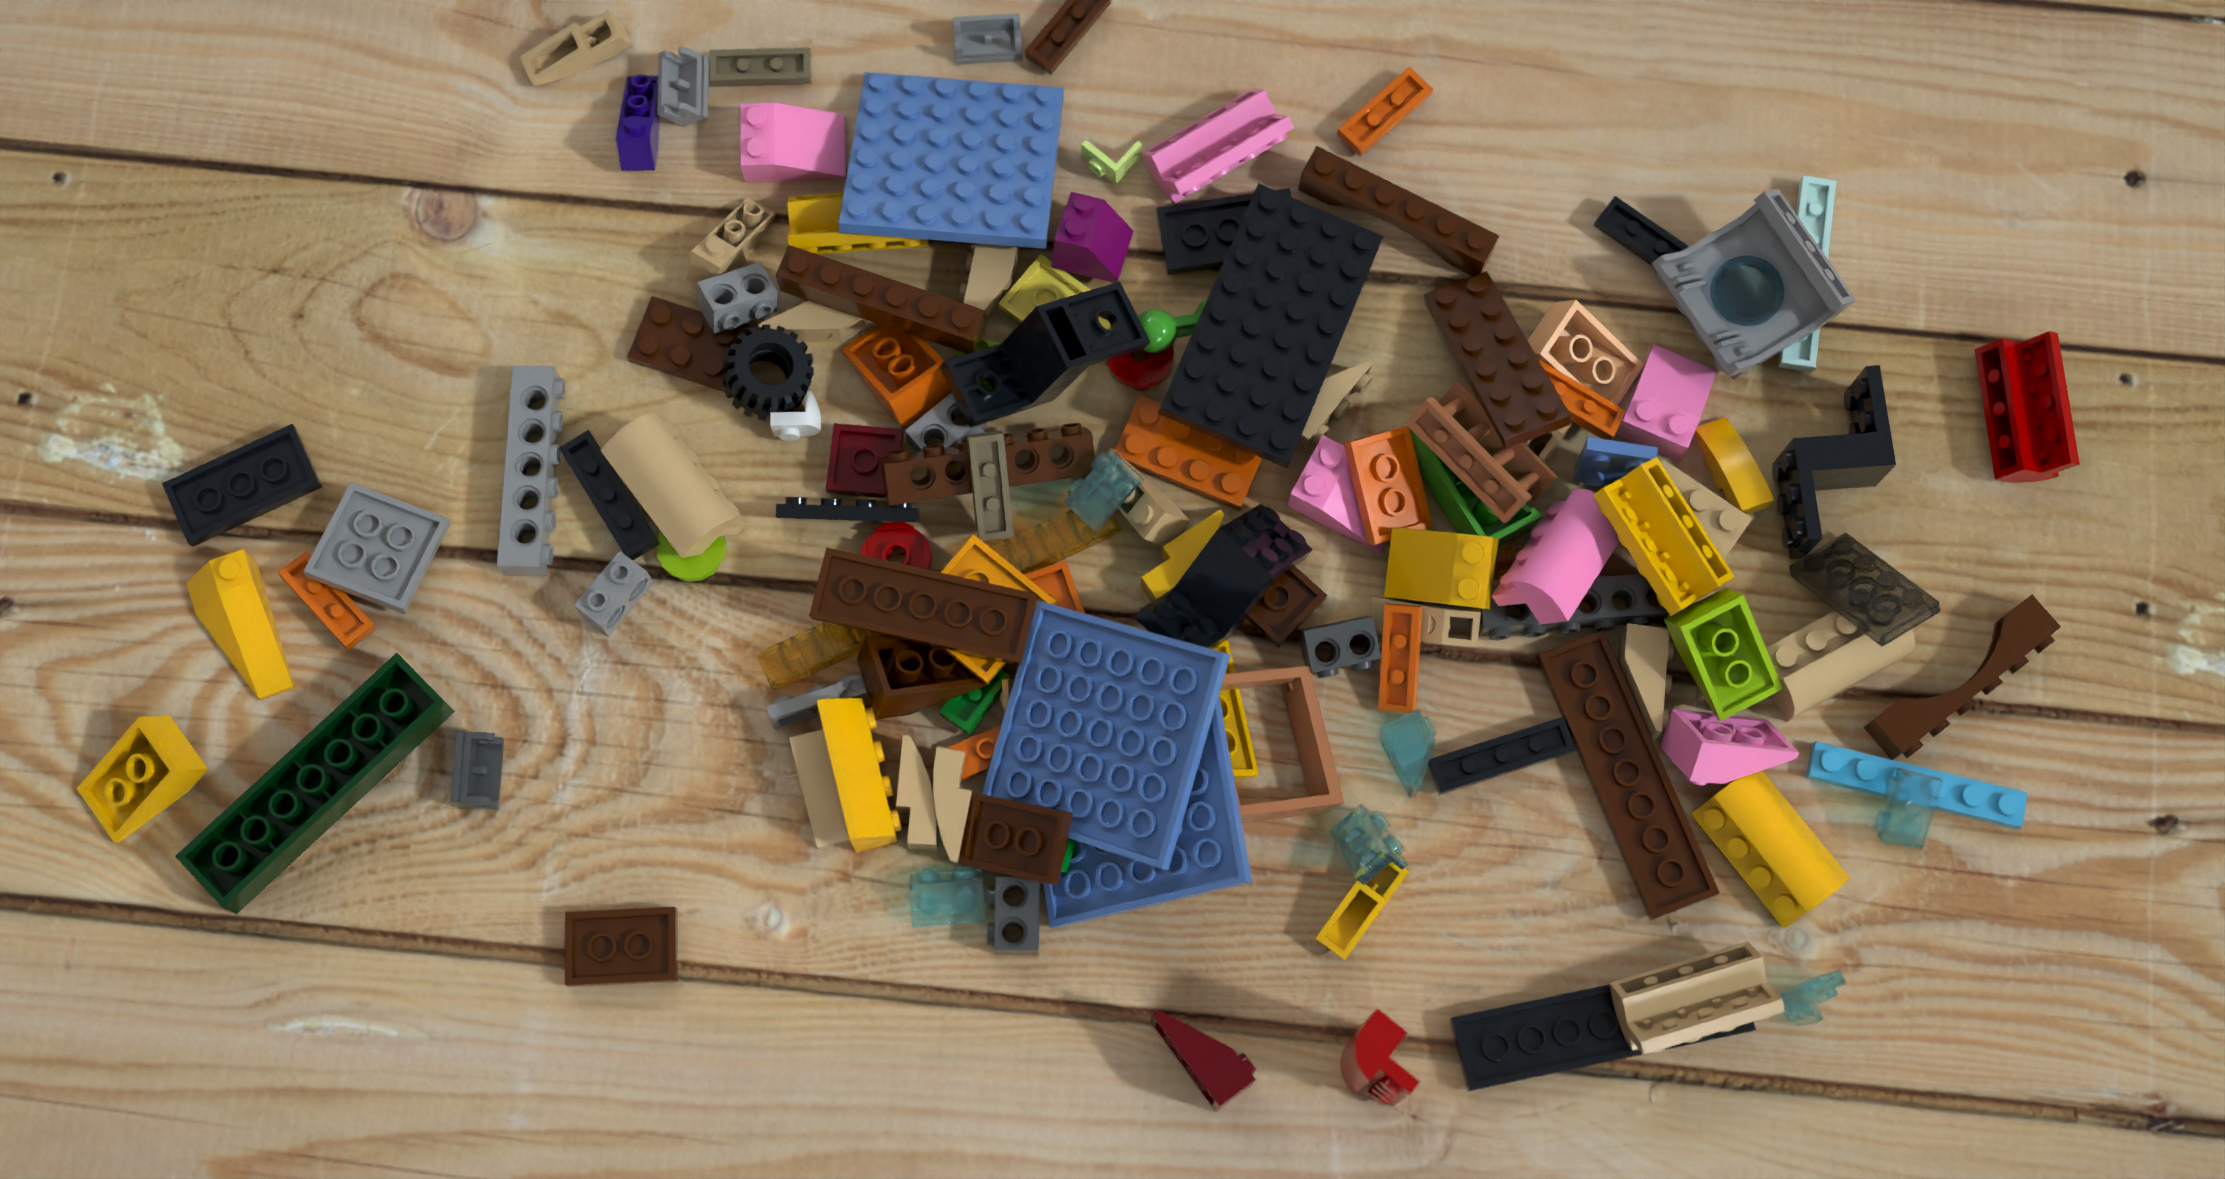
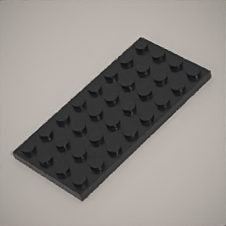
(1271, 326)

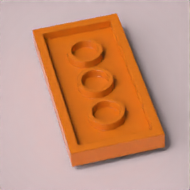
(1186, 456)

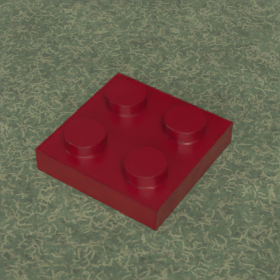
(856, 459)

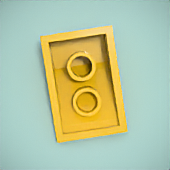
(1441, 567)
(141, 776)

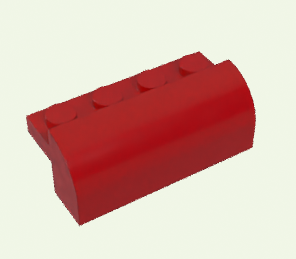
(2027, 408)
(1368, 1061)

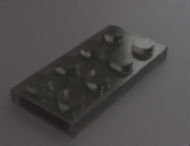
(1864, 589)

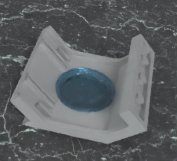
(1754, 285)

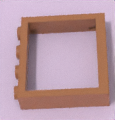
(1310, 740)

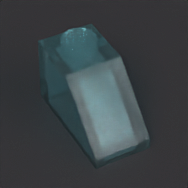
(1409, 748)

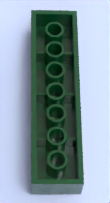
(314, 784)

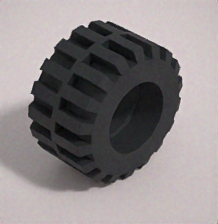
(772, 347)

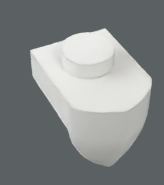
(792, 425)

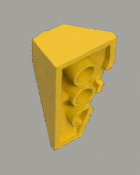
(238, 615)

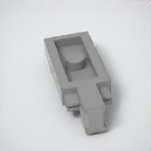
(793, 710)

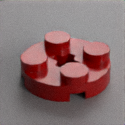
(1142, 374)
(902, 537)

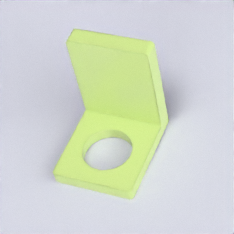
(1104, 166)

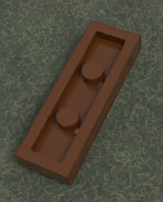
(1064, 32)

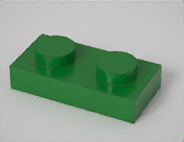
(969, 709)

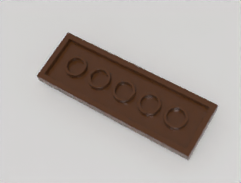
(1497, 360)
(923, 606)

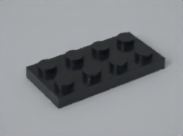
(1201, 232)
(242, 485)

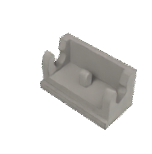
(987, 38)
(683, 86)

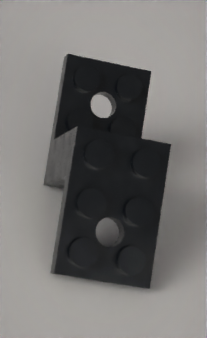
(1045, 354)
(1834, 462)
(1226, 579)

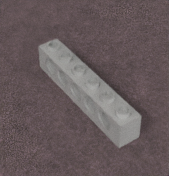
(528, 386)

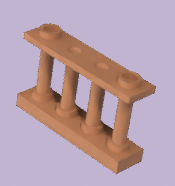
(1469, 445)

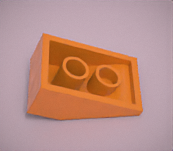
(899, 372)

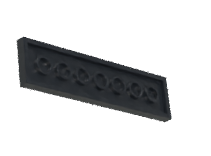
(1546, 1038)

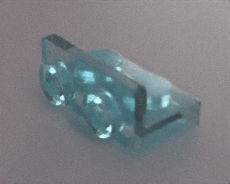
(1103, 489)
(1908, 808)
(1367, 843)
(947, 897)
(1801, 999)

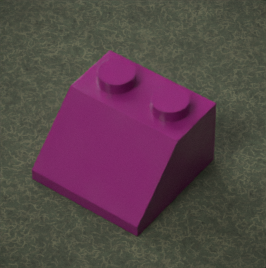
(1091, 239)

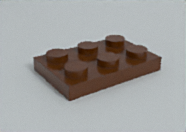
(682, 343)
(1286, 606)
(1015, 838)
(621, 946)

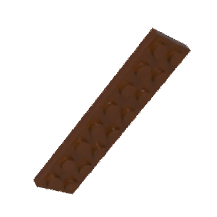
(1627, 775)

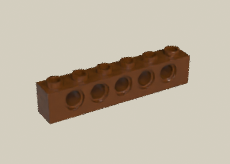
(1074, 462)

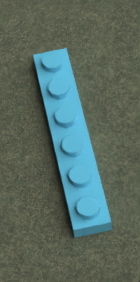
(1957, 795)

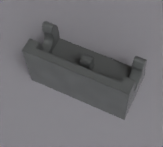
(477, 770)

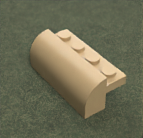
(672, 485)
(1827, 661)
(1694, 998)

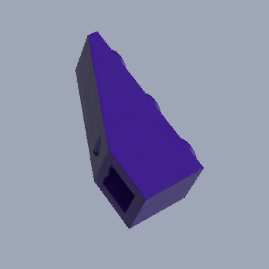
(639, 124)

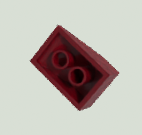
(1209, 1063)

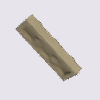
(760, 66)
(990, 485)

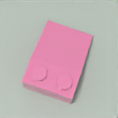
(791, 143)
(1667, 402)
(1328, 493)
(1725, 749)

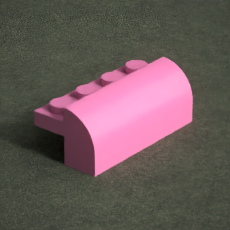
(1216, 144)
(1560, 559)

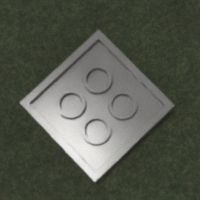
(377, 548)

